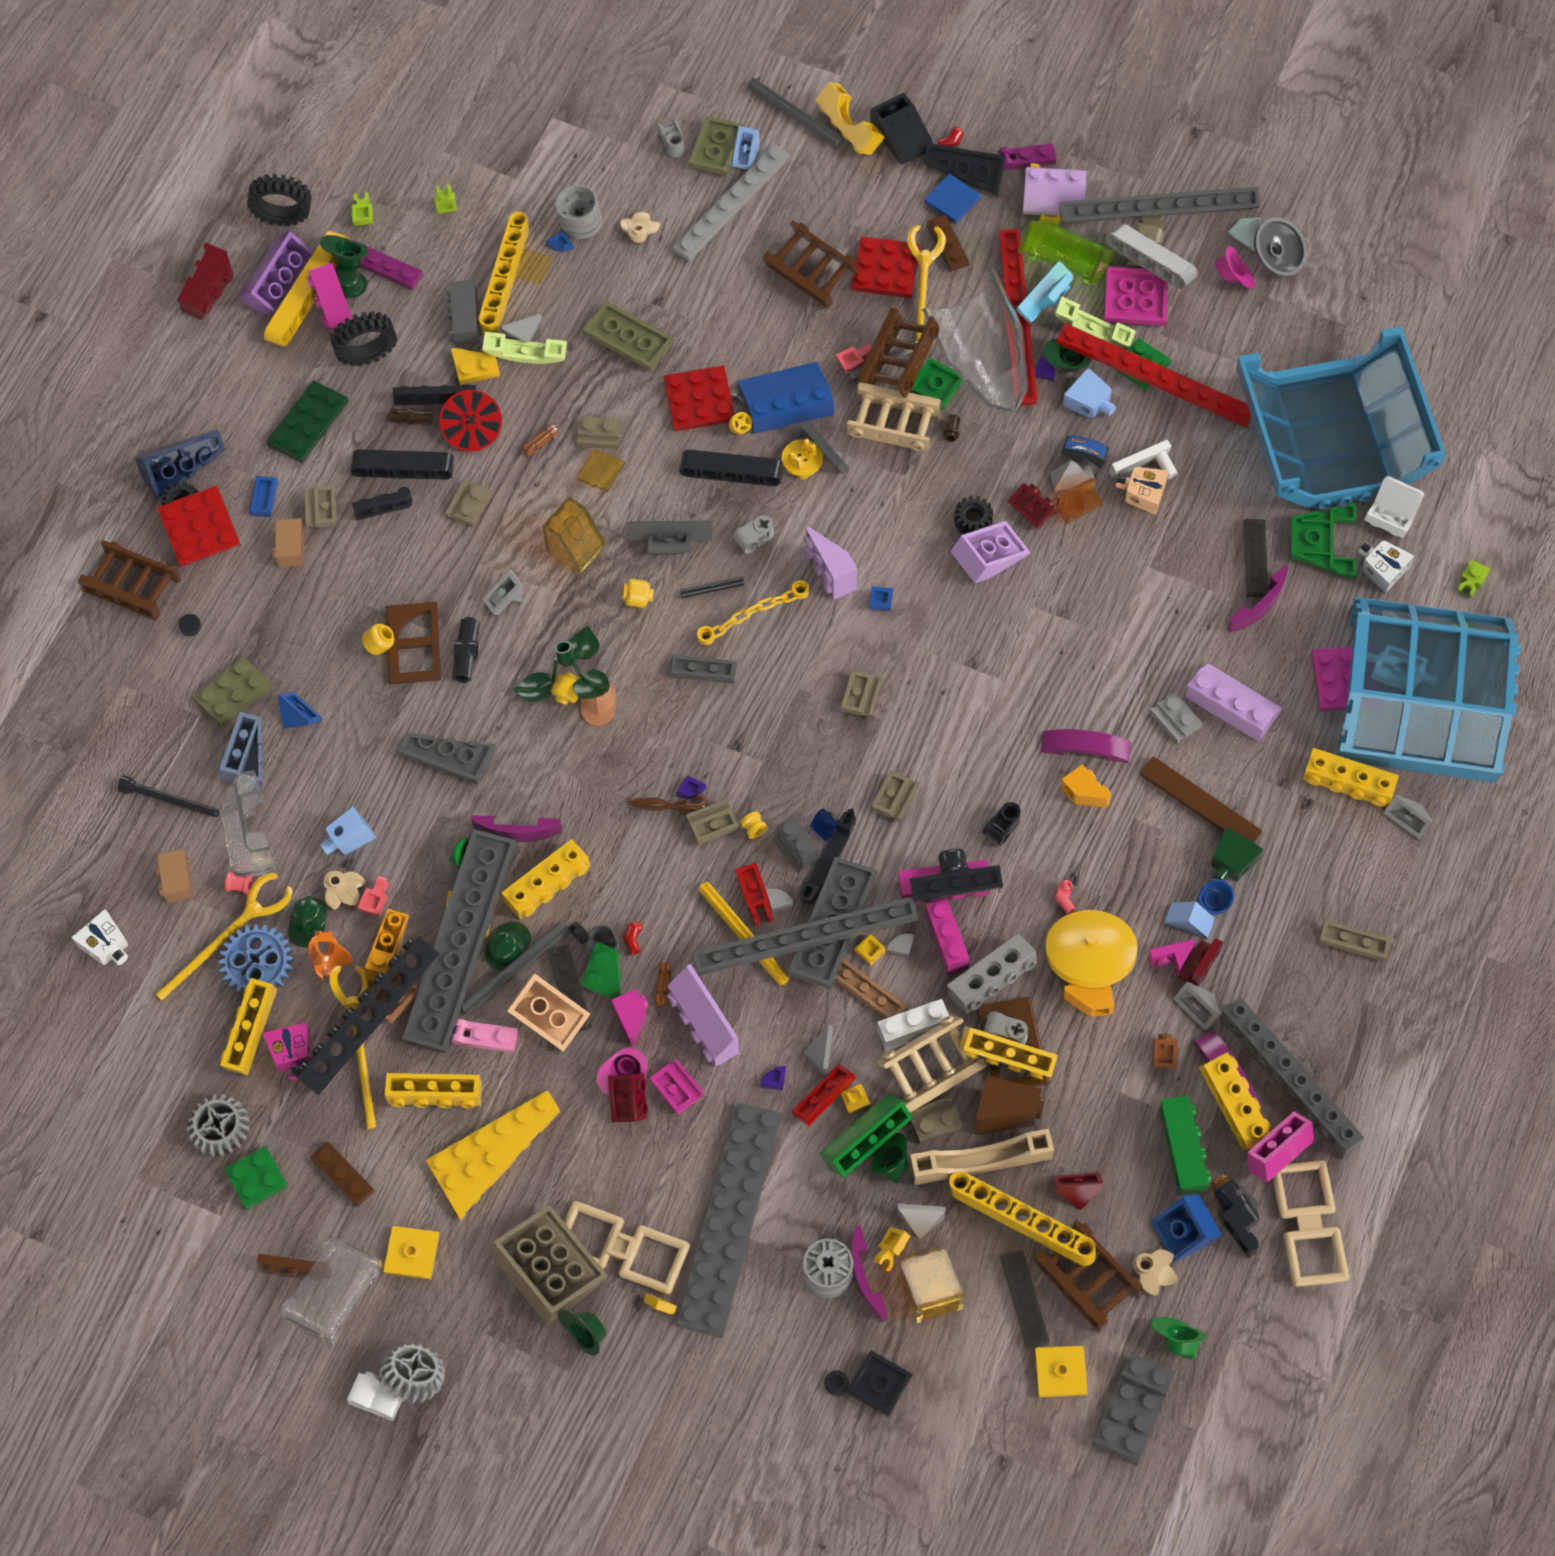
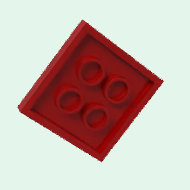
(885, 267)
(699, 398)
(198, 526)

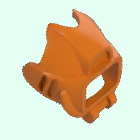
(335, 955)

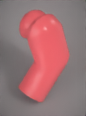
(1062, 896)

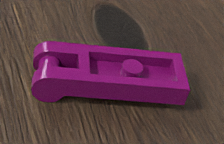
(1024, 156)

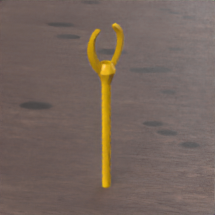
(924, 259)
(252, 910)
(361, 1056)

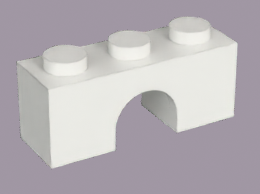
(899, 1028)

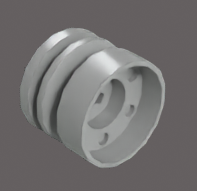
(579, 211)
(828, 1281)

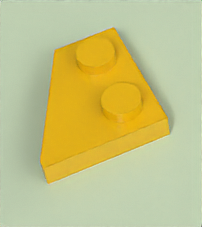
(474, 365)

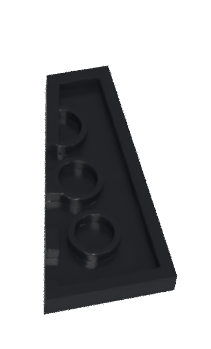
(970, 166)

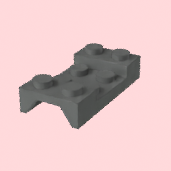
(1134, 1408)

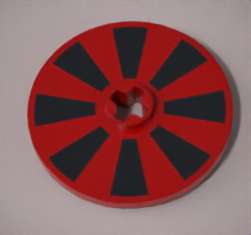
(470, 404)

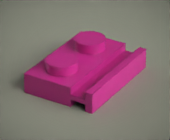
(677, 1086)

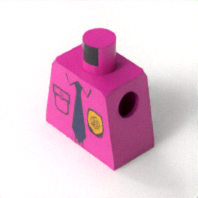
(289, 1047)

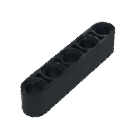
(402, 464)
(731, 467)

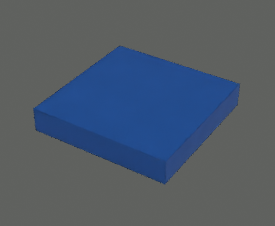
(952, 198)

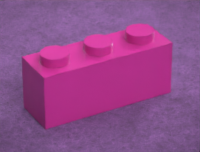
(329, 296)
(947, 937)
(1280, 1146)

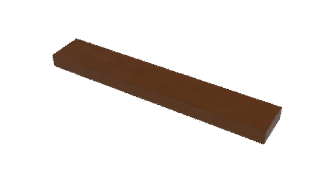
(1197, 799)

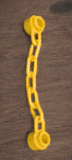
(708, 631)

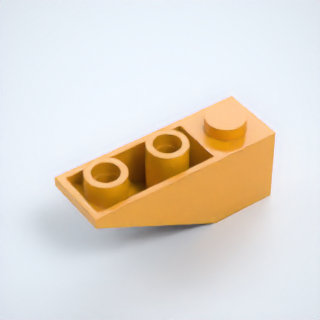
(386, 943)

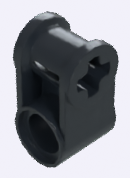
(1000, 826)

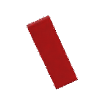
(823, 1095)

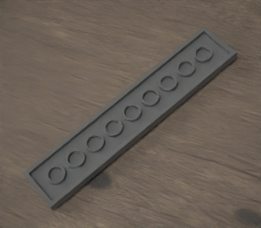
(459, 941)
(729, 1220)

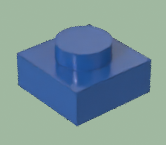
(881, 598)

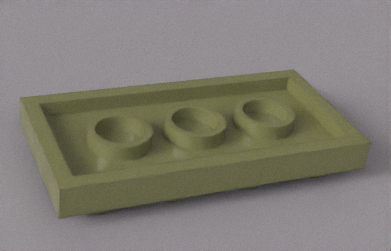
(628, 336)

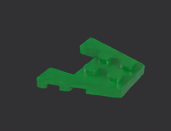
(1313, 540)

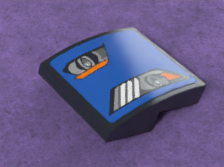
(1081, 447)

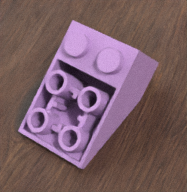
(831, 564)

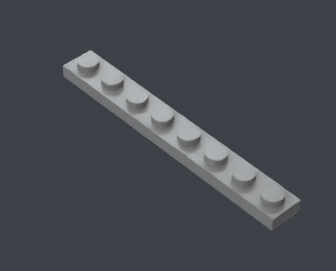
(731, 202)

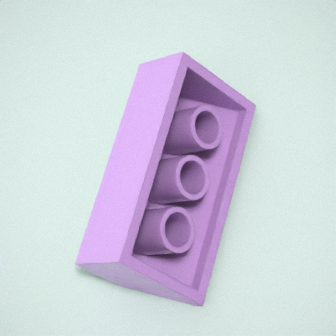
(1232, 701)
(703, 1017)

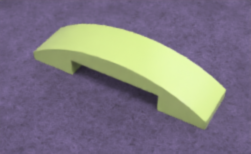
(1069, 313)
(522, 351)

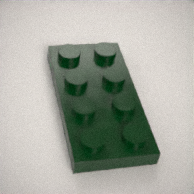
(307, 421)

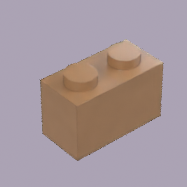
(289, 542)
(175, 876)

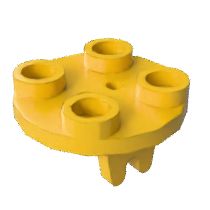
(795, 464)

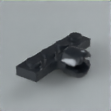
(955, 878)

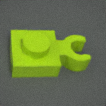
(445, 200)
(363, 211)
(1473, 577)

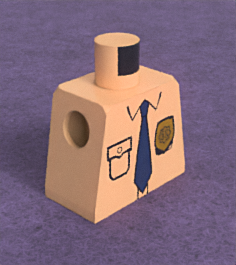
(1144, 488)

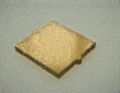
(533, 266)
(601, 470)

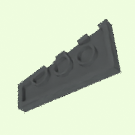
(457, 758)

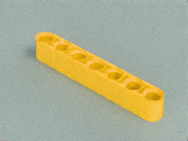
(504, 273)
(298, 300)
(1028, 1227)

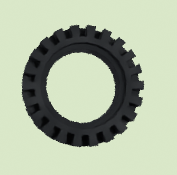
(279, 186)
(359, 326)

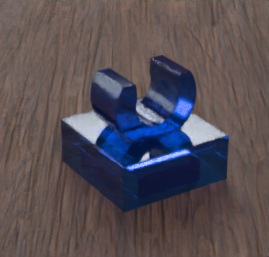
(824, 824)

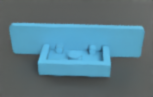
(1046, 292)

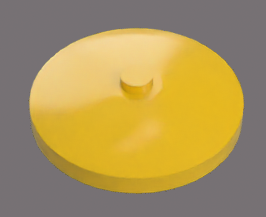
(1091, 948)

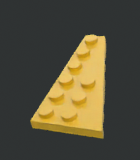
(484, 1156)

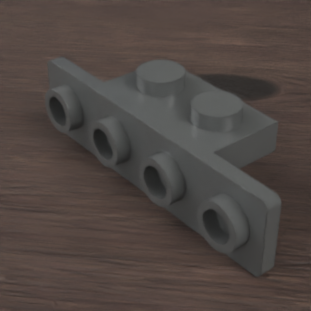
(669, 535)

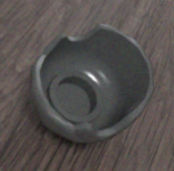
(604, 935)

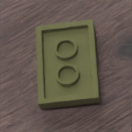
(715, 146)
(232, 691)

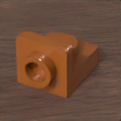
(1165, 1051)

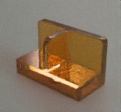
(1078, 501)

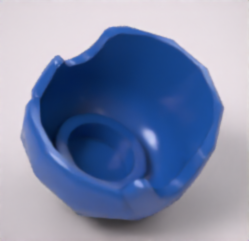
(1216, 896)

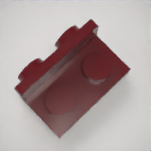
(1032, 505)
(1200, 961)
(628, 1097)

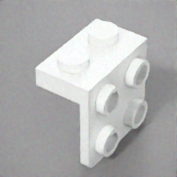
(1394, 507)

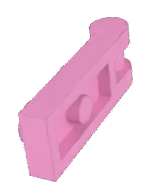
(485, 1036)

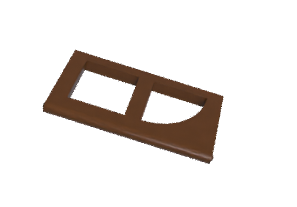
(396, 618)
(1021, 1010)

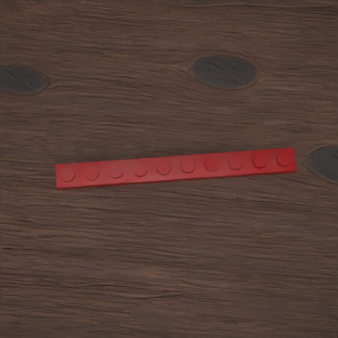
(1016, 289)
(1154, 374)

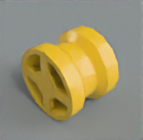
(742, 419)
(753, 825)

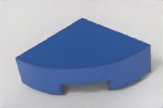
(560, 242)

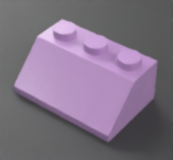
(1048, 187)

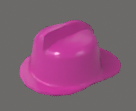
(1233, 269)
(621, 1063)

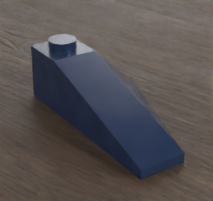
(178, 461)

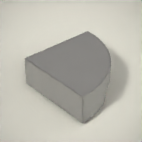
(779, 899)
(901, 945)

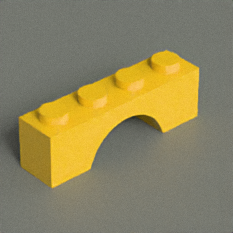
(835, 103)

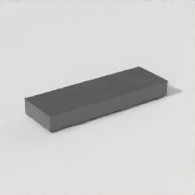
(824, 446)
(703, 669)

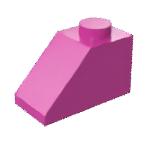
(631, 1014)

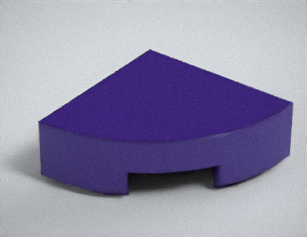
(1045, 370)
(690, 788)
(774, 1079)

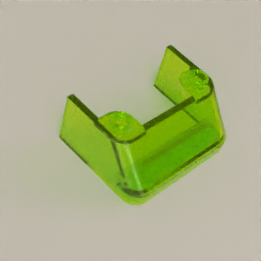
(1072, 250)

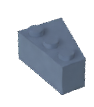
(243, 749)

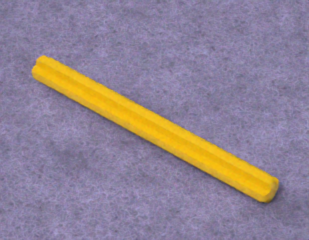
(740, 929)

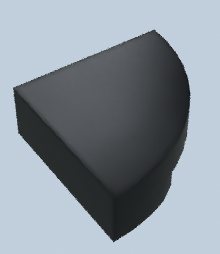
(578, 932)

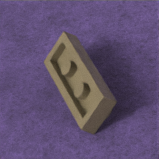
(1355, 940)

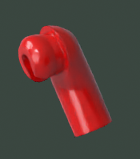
(953, 139)

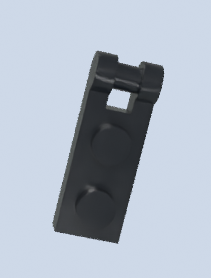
(383, 504)

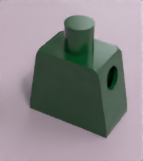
(1234, 856)

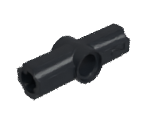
(466, 650)

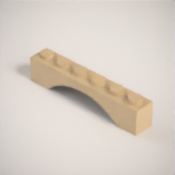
(1018, 1151)

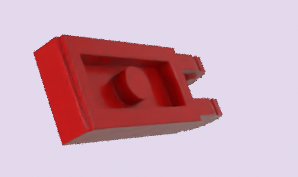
(754, 891)

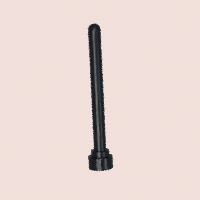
(128, 785)

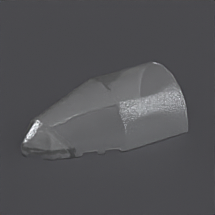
(985, 345)

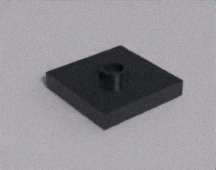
(879, 1383)

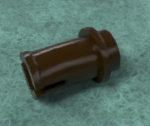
(951, 432)

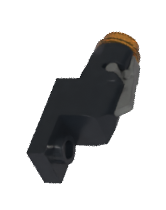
(1240, 1212)

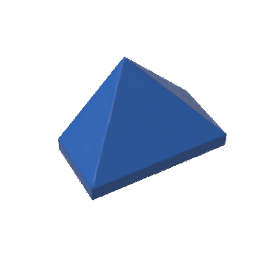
(296, 711)

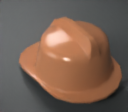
(601, 709)

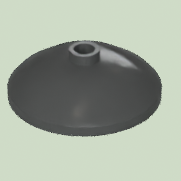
(1280, 247)

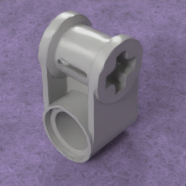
(672, 138)
(753, 534)
(1006, 1027)

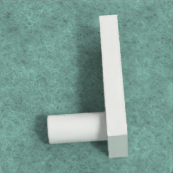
(1157, 452)

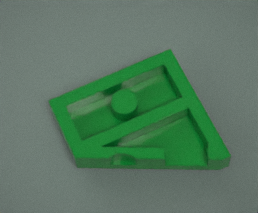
(603, 971)

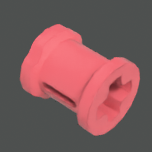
(238, 883)

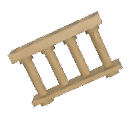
(889, 399)
(951, 1075)

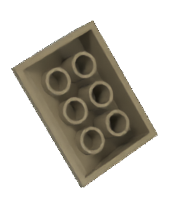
(547, 1264)

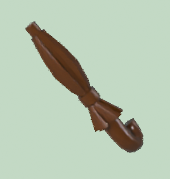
(655, 804)

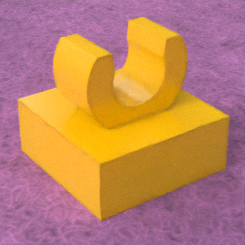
(855, 1099)

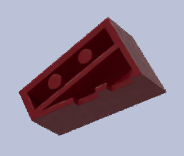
(207, 282)

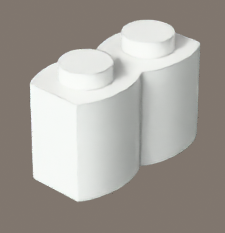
(373, 1397)

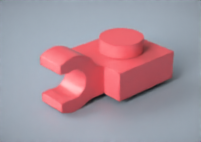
(852, 358)
(374, 900)

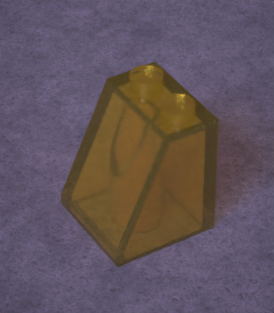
(572, 535)
(931, 1285)

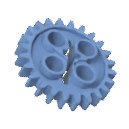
(242, 947)

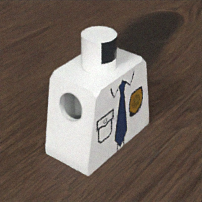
(1385, 563)
(102, 940)

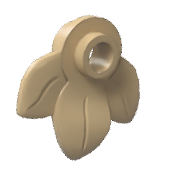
(639, 226)
(345, 890)
(1158, 1273)

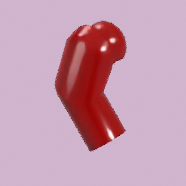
(630, 935)

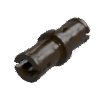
(411, 416)

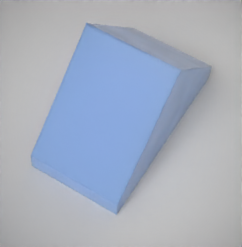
(746, 148)
(1190, 918)

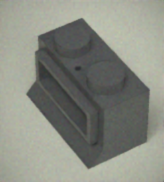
(795, 844)

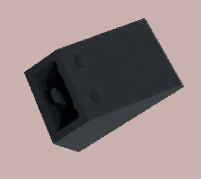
(902, 128)

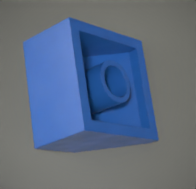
(1186, 1226)

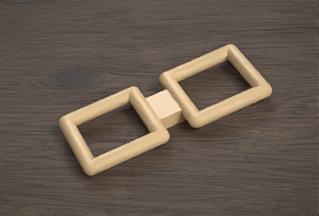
(1310, 1225)
(626, 1247)

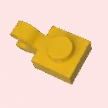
(891, 1244)

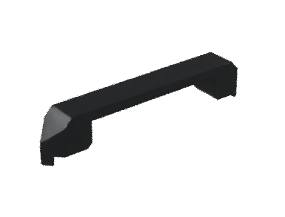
(844, 830)

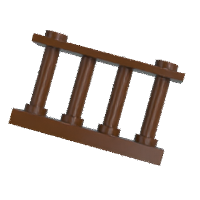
(807, 283)
(886, 340)
(129, 599)
(1081, 1298)

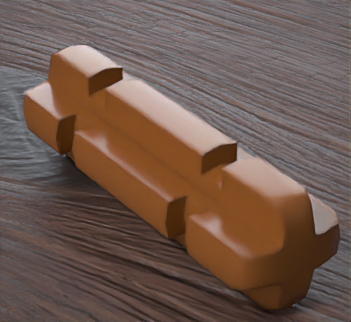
(540, 439)
(663, 981)

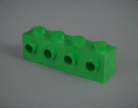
(866, 1135)
(1184, 1145)

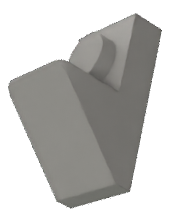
(505, 591)

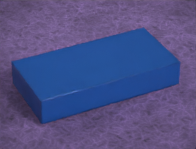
(263, 496)

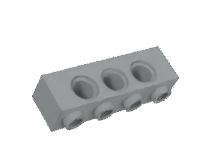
(997, 962)

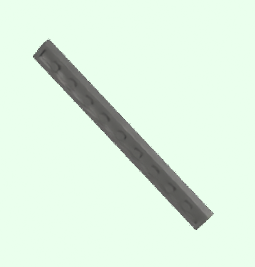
(1159, 204)
(805, 936)

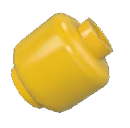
(636, 593)
(378, 639)
(564, 689)

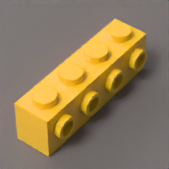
(1350, 778)
(546, 879)
(248, 1027)
(1007, 1051)
(433, 1089)
(1235, 1100)

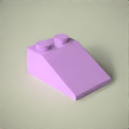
(989, 551)

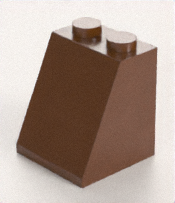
(1007, 1106)

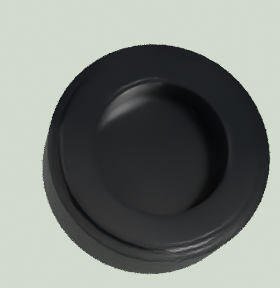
(189, 625)
(836, 1383)

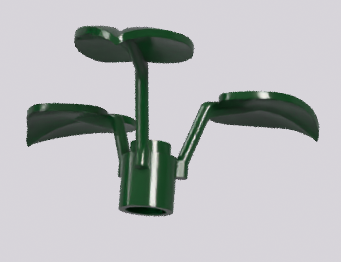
(592, 685)

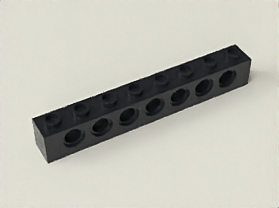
(424, 956)

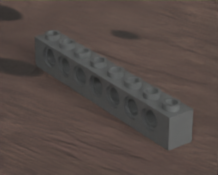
(1291, 1078)

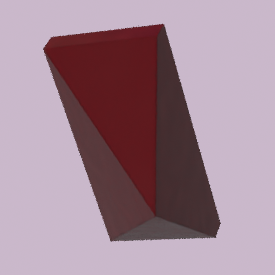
(1079, 1188)

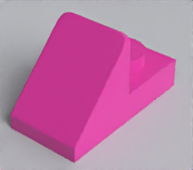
(1177, 953)

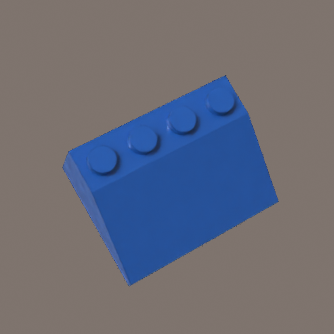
(786, 397)

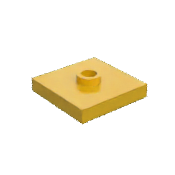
(411, 1252)
(1061, 1371)

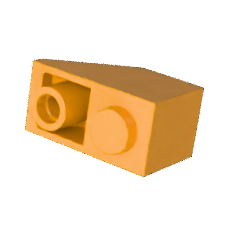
(1084, 788)
(1090, 1000)

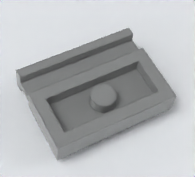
(1176, 717)

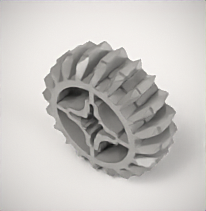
(226, 1120)
(397, 1369)

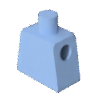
(1089, 396)
(347, 833)

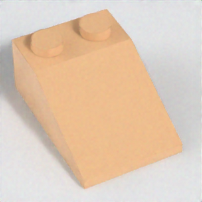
(548, 1012)

